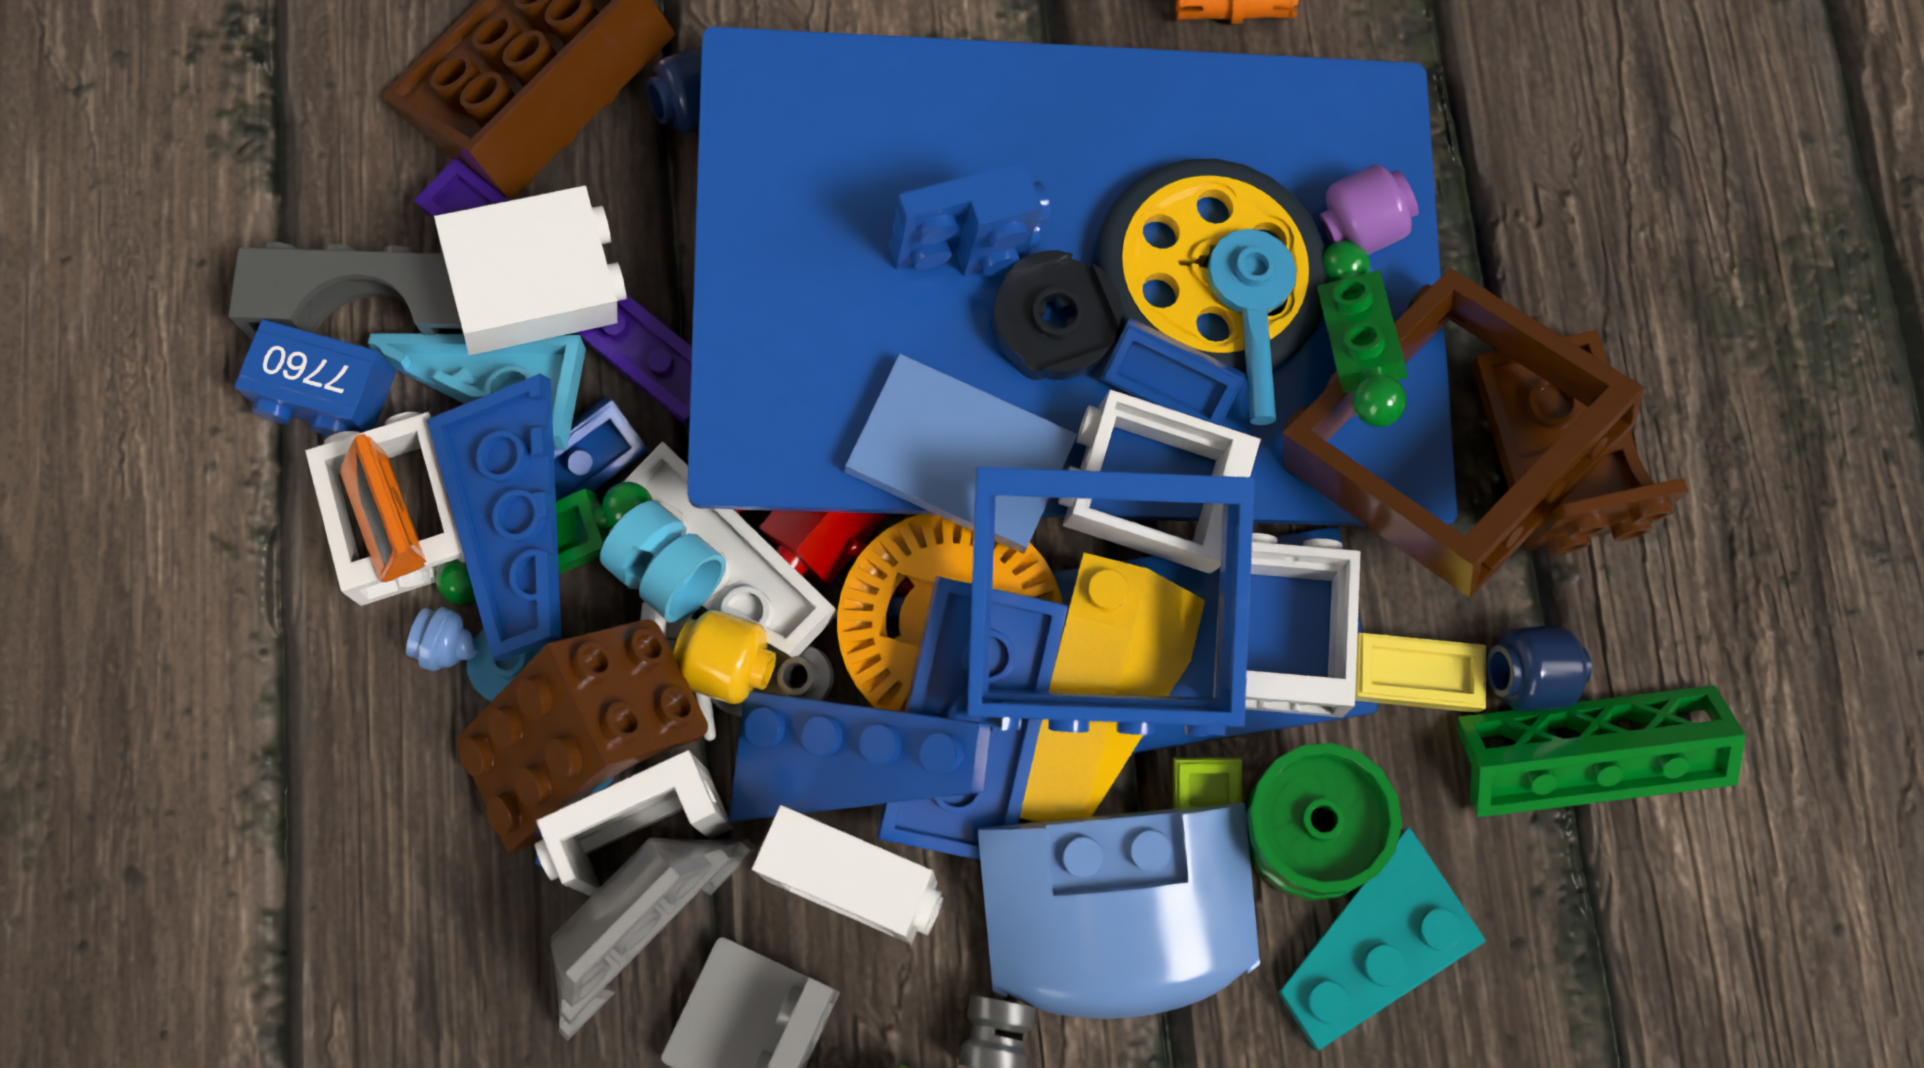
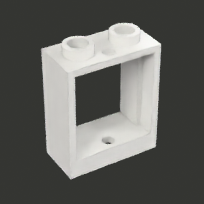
(1231, 450)
(356, 576)
(1301, 693)
(849, 876)

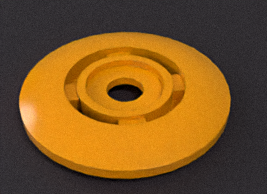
(916, 550)

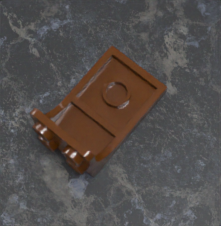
(1530, 417)
(574, 723)

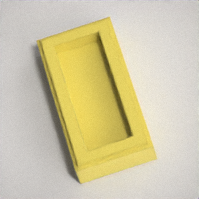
(1420, 673)

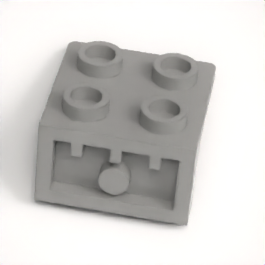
(749, 1014)

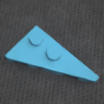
(445, 366)

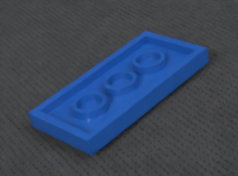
(1022, 657)

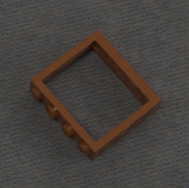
(1473, 558)

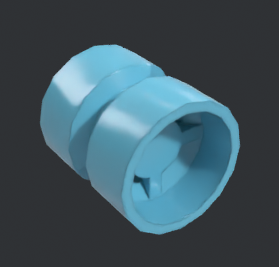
(667, 565)

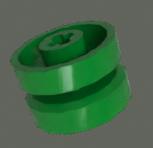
(1335, 785)

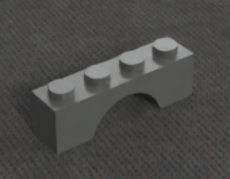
(308, 285)

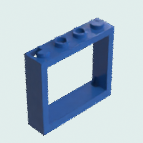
(1132, 712)

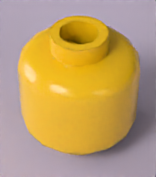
(724, 656)

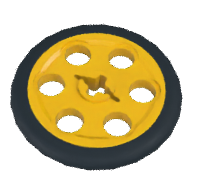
(1253, 202)

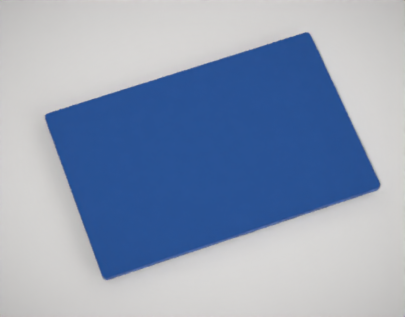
(808, 314)

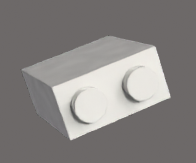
(530, 269)

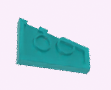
(1380, 946)

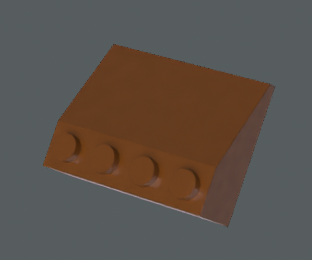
(524, 79)

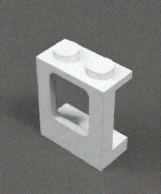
(624, 809)

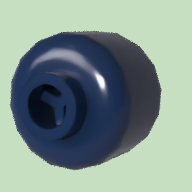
(675, 90)
(1538, 668)

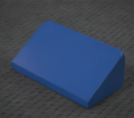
(597, 449)

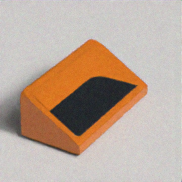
(381, 510)

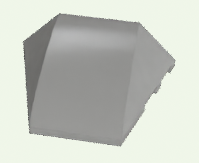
(630, 913)

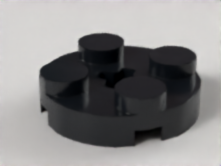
(1040, 348)

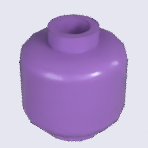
(1369, 208)

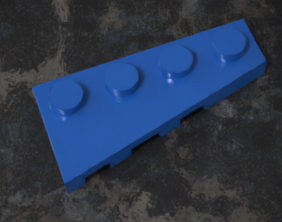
(503, 503)
(849, 756)

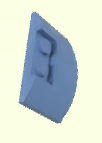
(1119, 910)

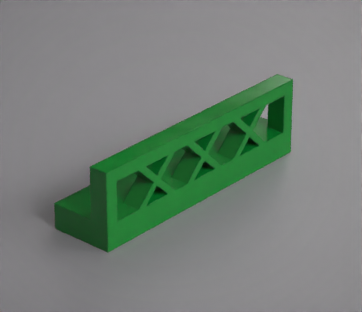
(1605, 759)

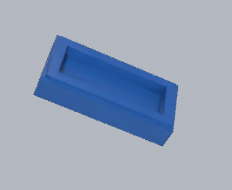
(1172, 374)

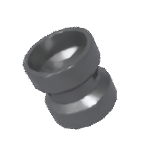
(993, 1051)

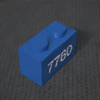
(314, 380)

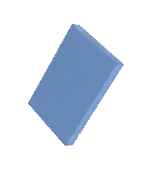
(937, 430)

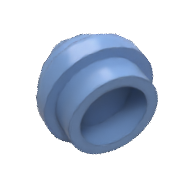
(439, 639)

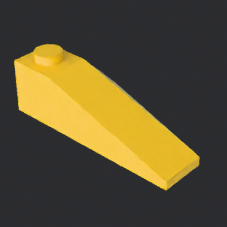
(1120, 637)

